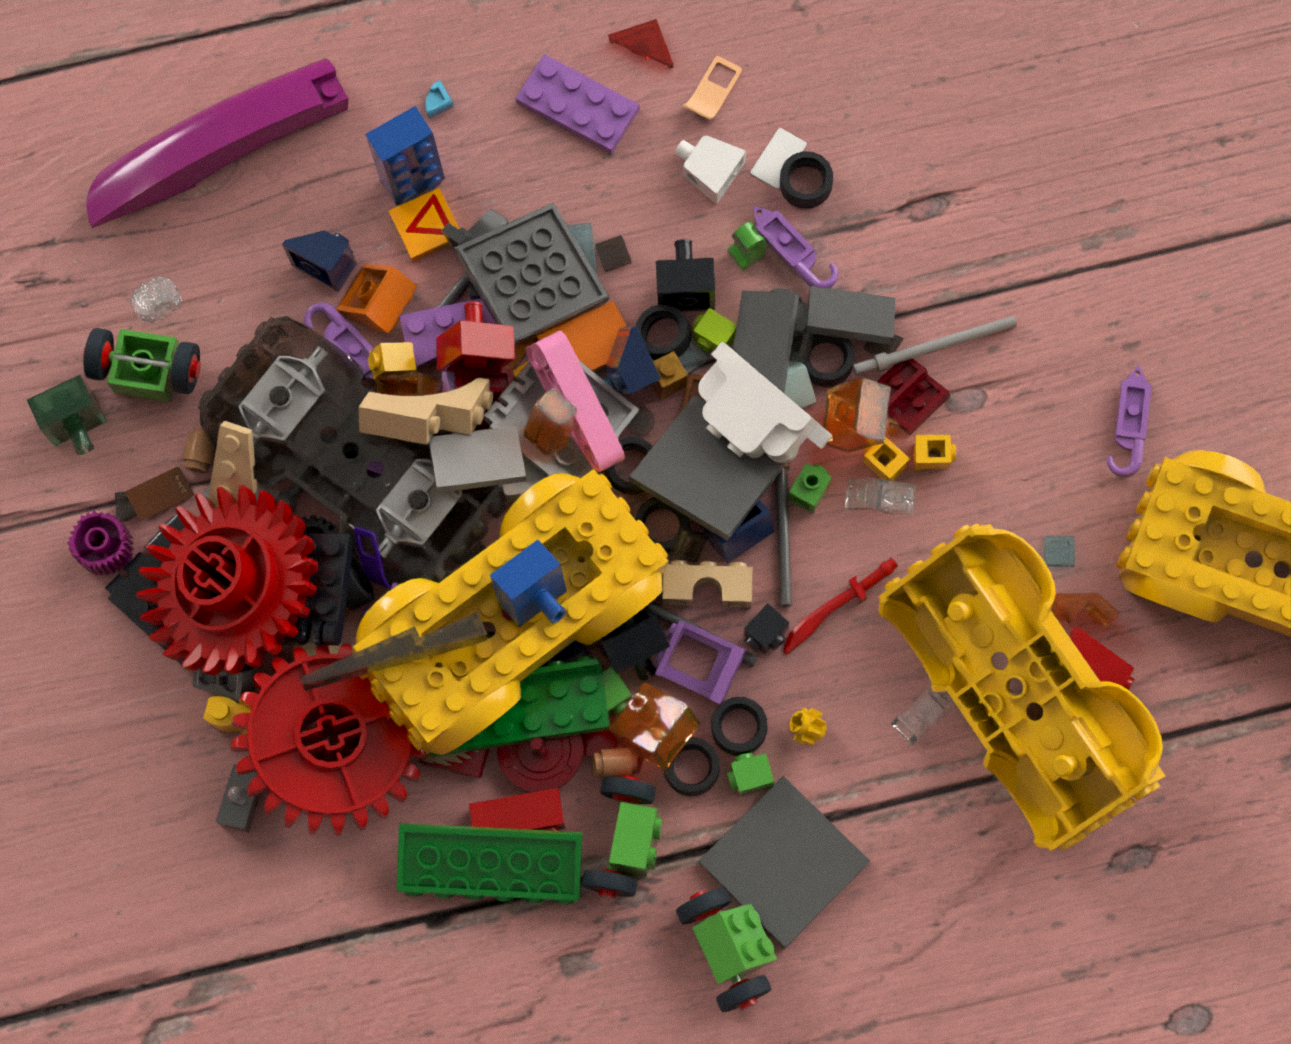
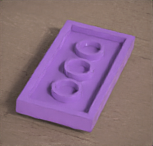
(577, 103)

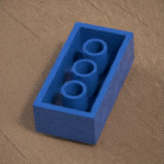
(406, 156)

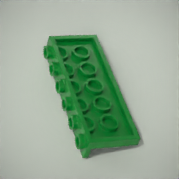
(553, 704)
(489, 863)

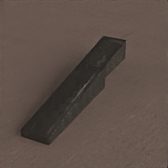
(399, 650)

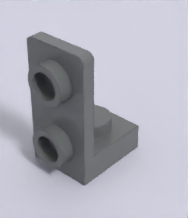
(487, 223)

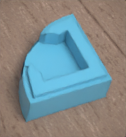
(437, 100)

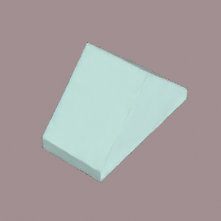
(799, 386)

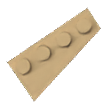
(233, 461)

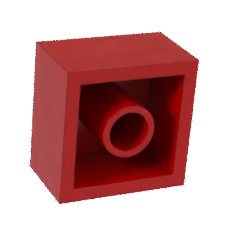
(475, 343)

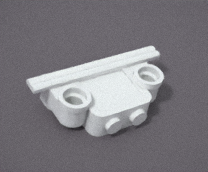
(754, 411)

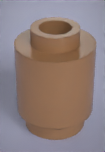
(198, 452)
(613, 762)

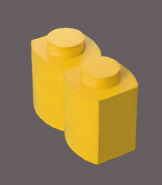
(221, 711)

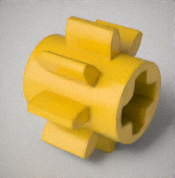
(807, 726)

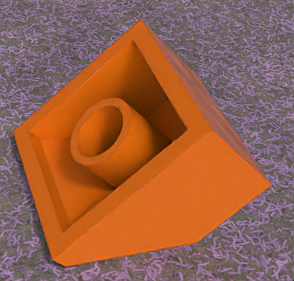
(377, 297)

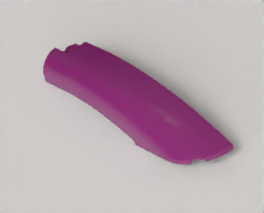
(214, 139)

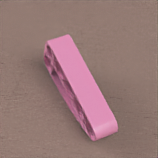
(561, 370)

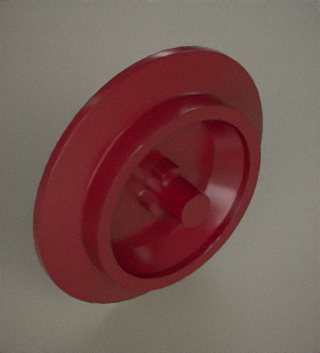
(541, 762)

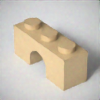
(683, 579)

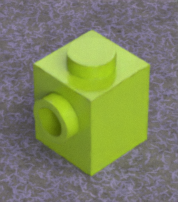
(712, 330)

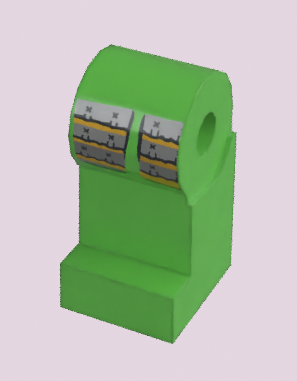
(747, 246)

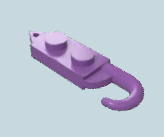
(791, 246)
(343, 335)

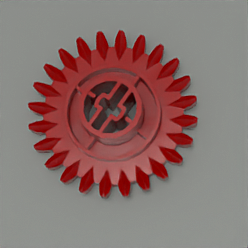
(264, 590)
(290, 760)

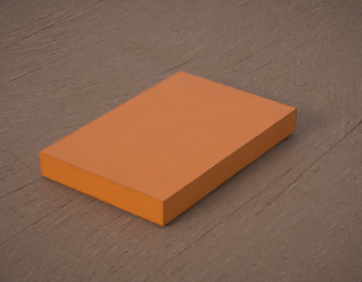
(592, 334)

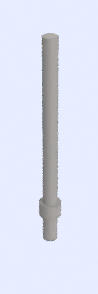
(883, 361)

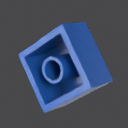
(530, 585)

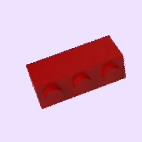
(525, 811)

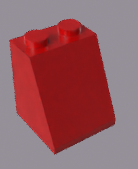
(1102, 661)

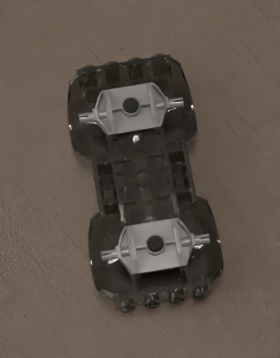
(294, 387)

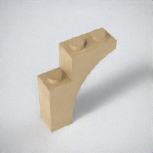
(422, 416)

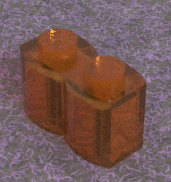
(408, 384)

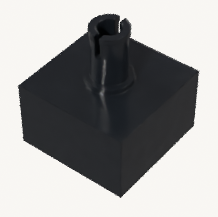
(686, 281)
(634, 644)

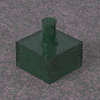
(68, 413)

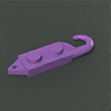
(1131, 421)

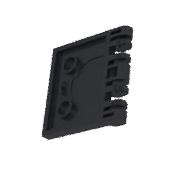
(332, 581)

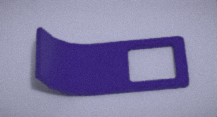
(371, 565)

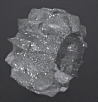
(156, 299)

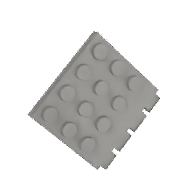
(519, 405)

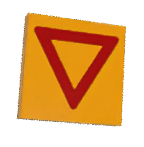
(421, 223)

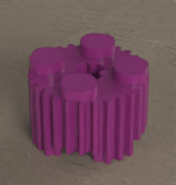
(86, 546)

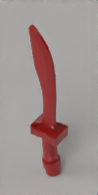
(810, 623)

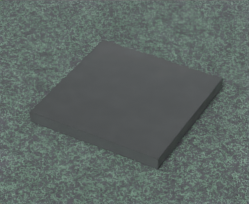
(531, 273)
(702, 475)
(784, 861)

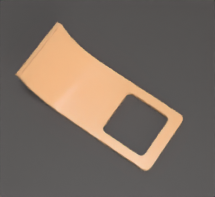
(710, 96)

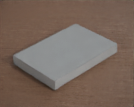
(477, 459)

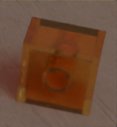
(858, 415)
(654, 725)

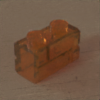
(550, 422)

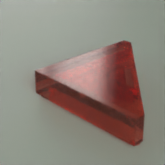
(644, 41)

